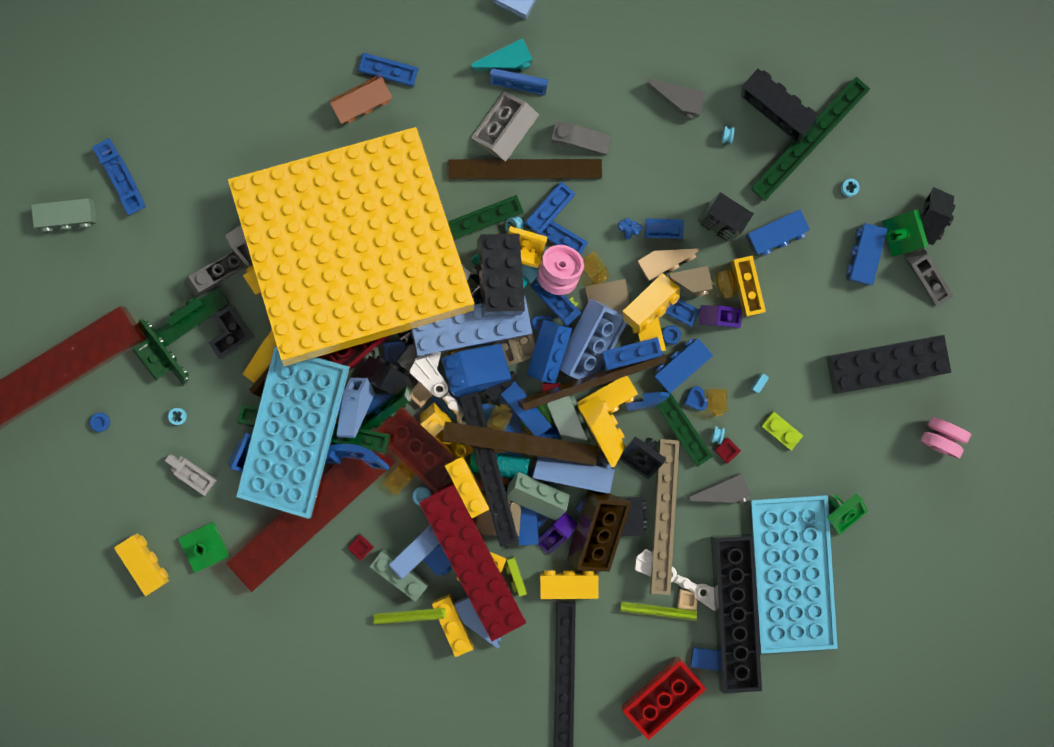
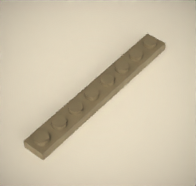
(664, 518)

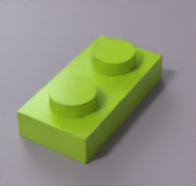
(782, 430)
(518, 584)

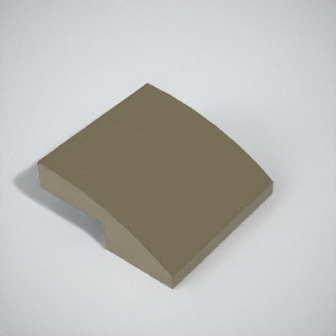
(611, 294)
(518, 348)

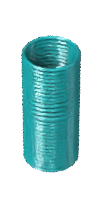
(508, 464)

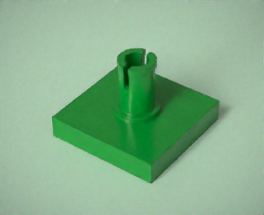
(905, 233)
(846, 513)
(204, 547)

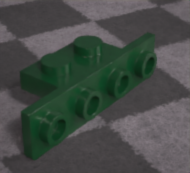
(191, 316)
(156, 356)

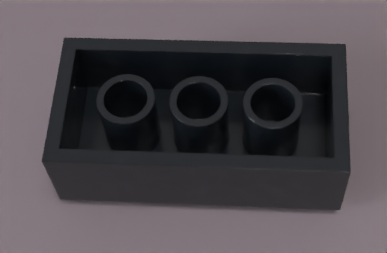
(779, 106)
(725, 217)
(500, 275)

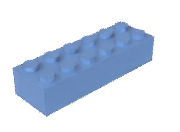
(469, 330)

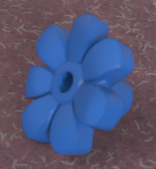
(629, 227)

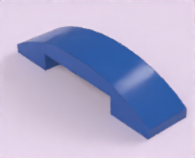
(120, 176)
(338, 451)

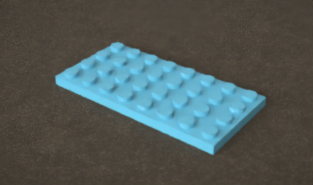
(292, 434)
(794, 574)

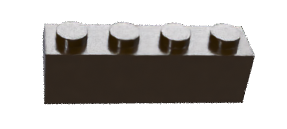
(598, 531)

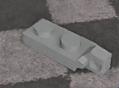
(191, 474)

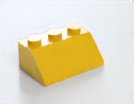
(603, 428)

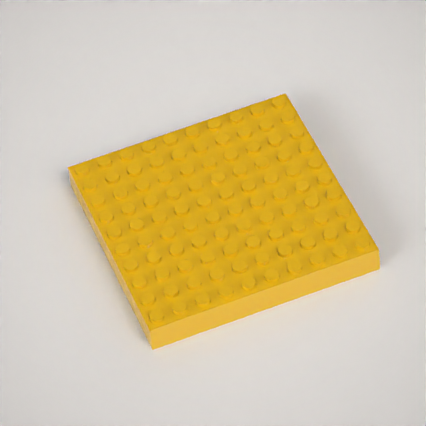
(350, 246)

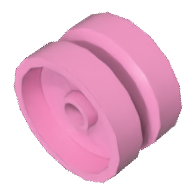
(560, 270)
(946, 436)

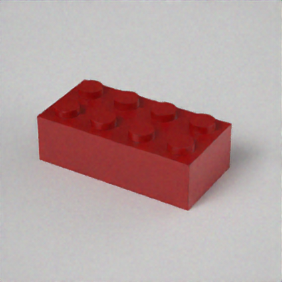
(663, 698)

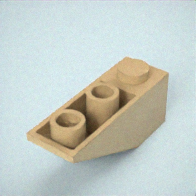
(660, 261)

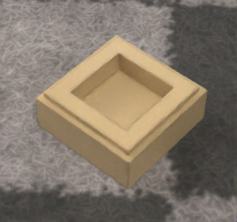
(420, 394)
(687, 600)

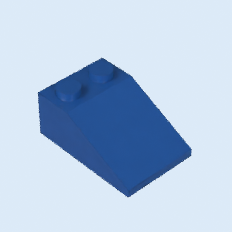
(476, 369)

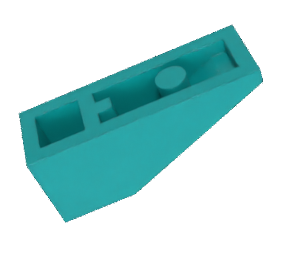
(509, 58)

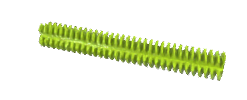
(674, 612)
(409, 616)

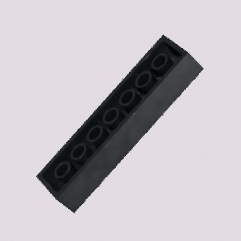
(736, 613)

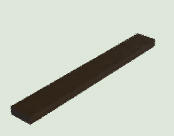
(525, 169)
(586, 383)
(519, 443)

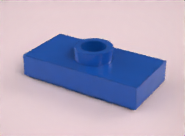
(664, 228)

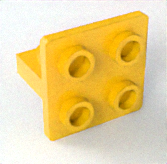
(531, 246)

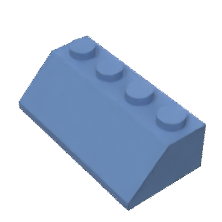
(594, 333)
(575, 474)

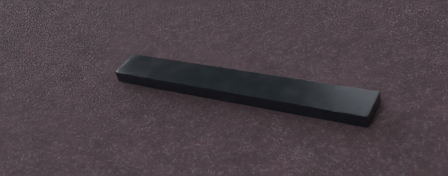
(490, 474)
(564, 674)

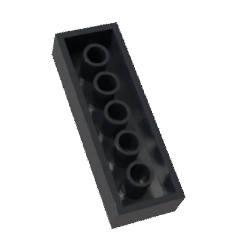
(888, 364)

